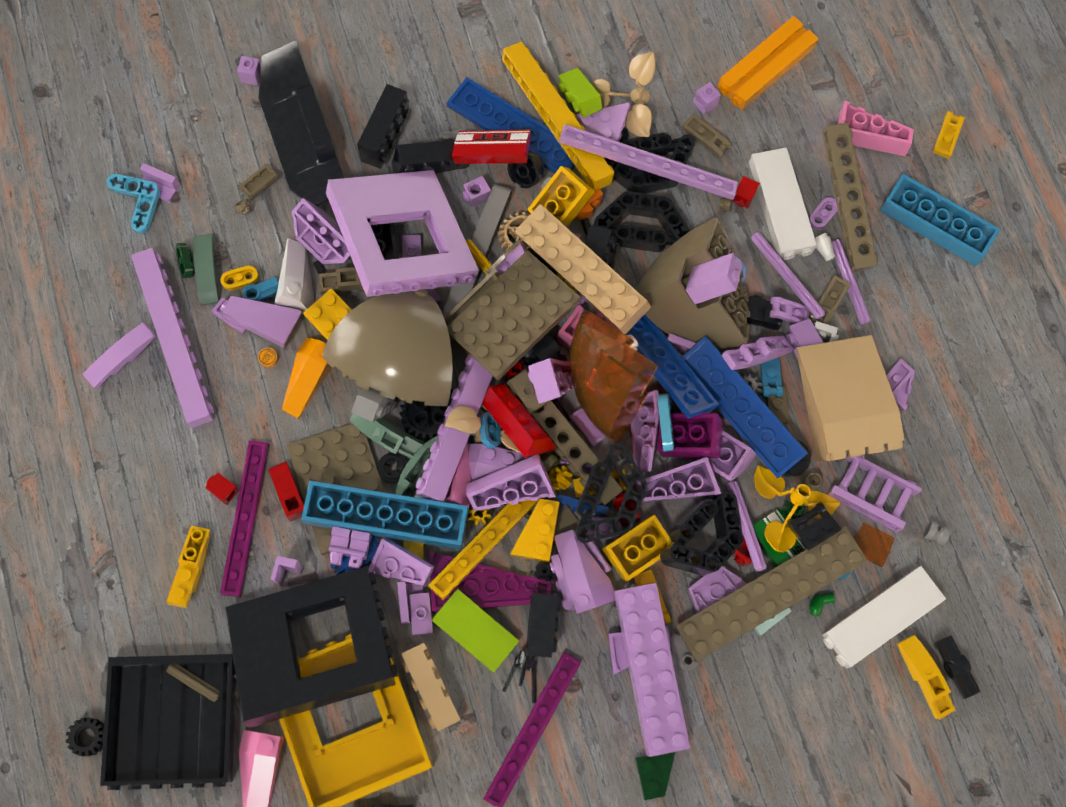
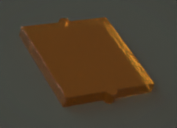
(874, 544)

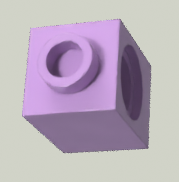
(249, 70)
(706, 98)
(478, 184)

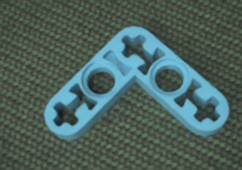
(143, 198)
(665, 409)

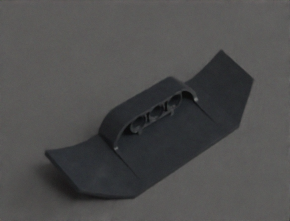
(297, 124)

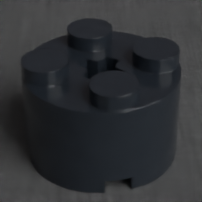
(546, 349)

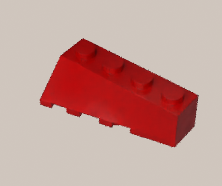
(516, 421)

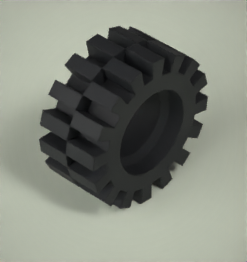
(74, 737)

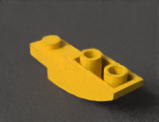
(190, 567)
(928, 676)

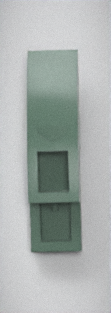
(388, 435)

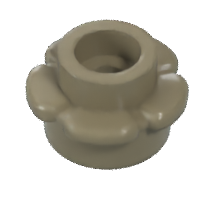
(725, 204)
(243, 206)
(816, 477)

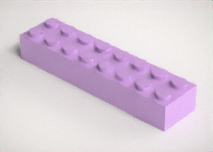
(651, 670)

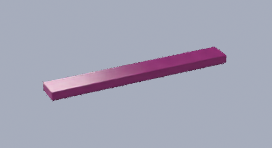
(244, 519)
(532, 730)

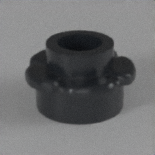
(543, 576)

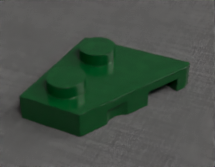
(654, 774)

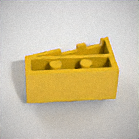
(538, 533)

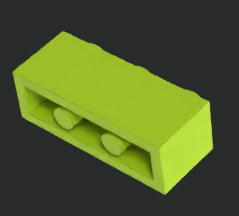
(579, 92)

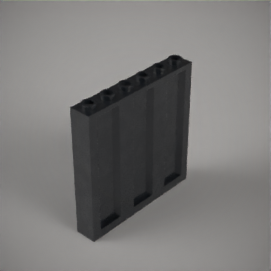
(163, 728)

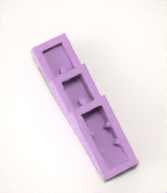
(756, 353)
(119, 354)

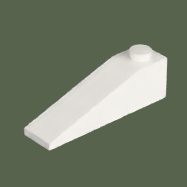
(295, 280)

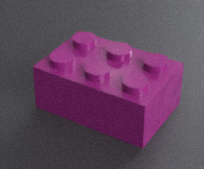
(694, 436)

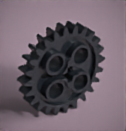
(413, 414)

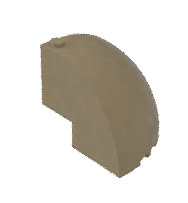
(673, 310)
(395, 347)

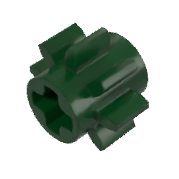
(788, 505)

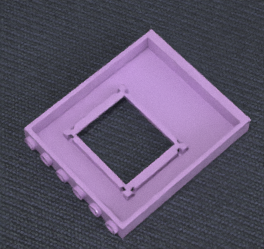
(392, 200)

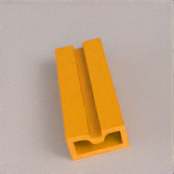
(767, 63)

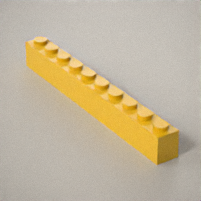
(554, 112)

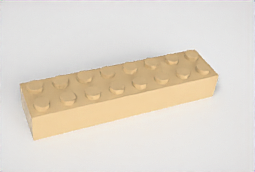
(583, 269)

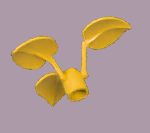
(767, 485)

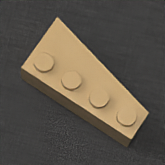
(431, 687)

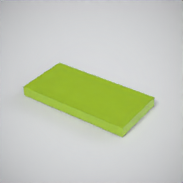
(475, 630)

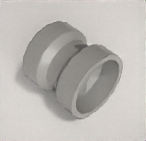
(937, 533)

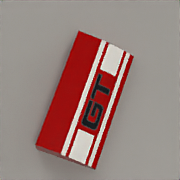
(491, 147)

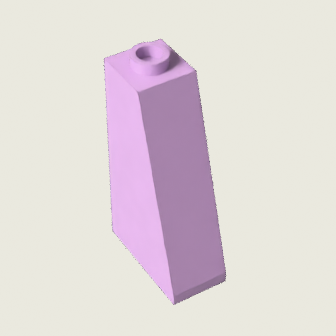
(264, 319)

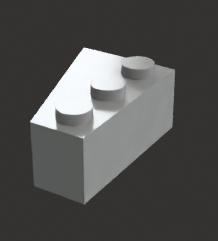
(372, 405)

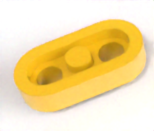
(239, 276)

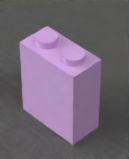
(714, 278)

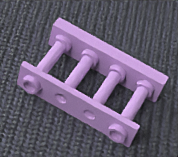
(875, 511)

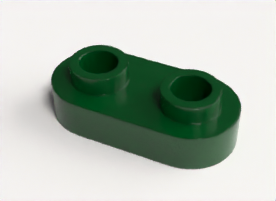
(183, 256)

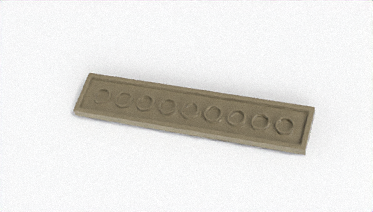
(770, 594)

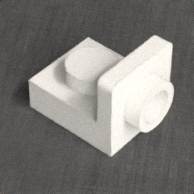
(826, 331)

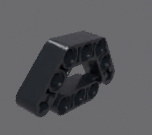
(644, 177)
(668, 236)
(600, 482)
(727, 526)

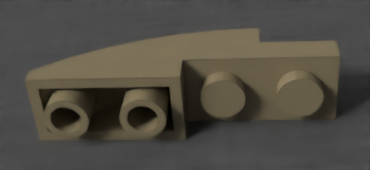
(342, 280)

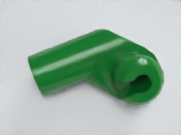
(818, 602)

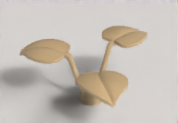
(640, 118)
(465, 420)

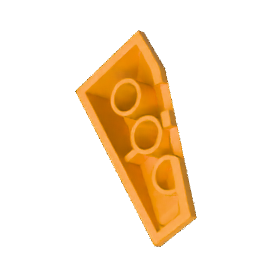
(306, 376)

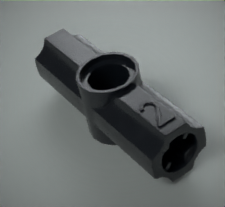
(957, 667)

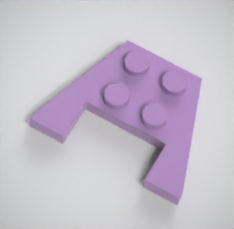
(714, 588)

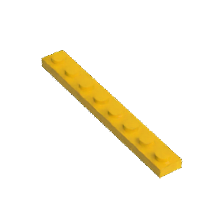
(480, 547)

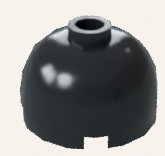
(527, 173)

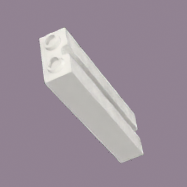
(782, 203)
(883, 617)

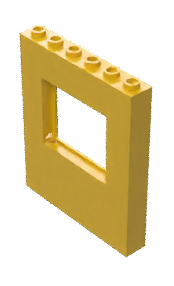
(364, 759)

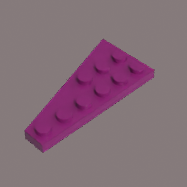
(488, 585)

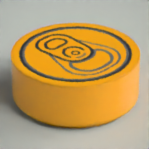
(268, 357)

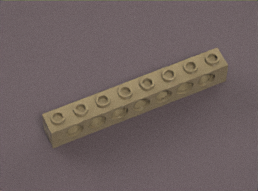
(845, 206)
(574, 441)

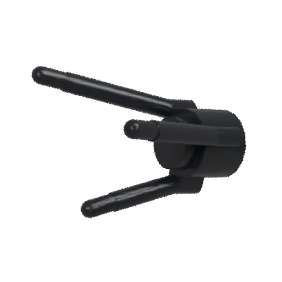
(525, 664)

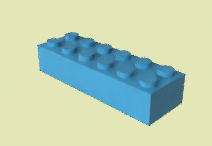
(940, 220)

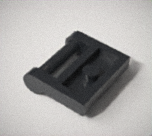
(817, 531)

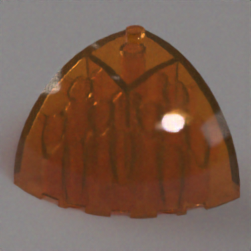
(608, 375)

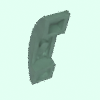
(205, 269)
(413, 468)

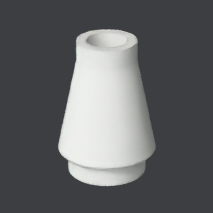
(825, 246)

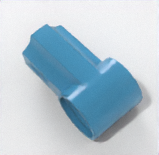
(262, 290)

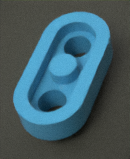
(490, 431)

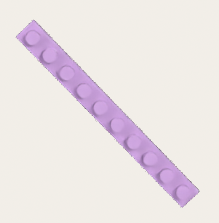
(648, 162)

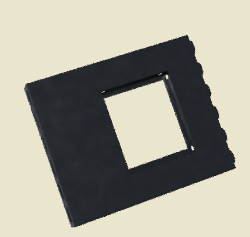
(268, 657)

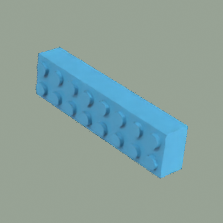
(385, 514)

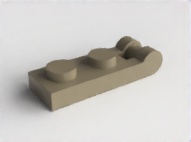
(706, 135)
(831, 298)

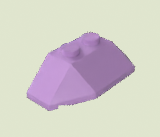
(319, 233)
(487, 461)

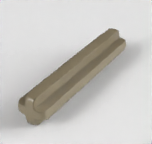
(193, 682)

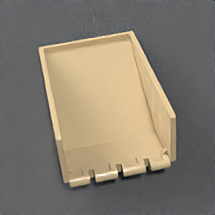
(848, 399)

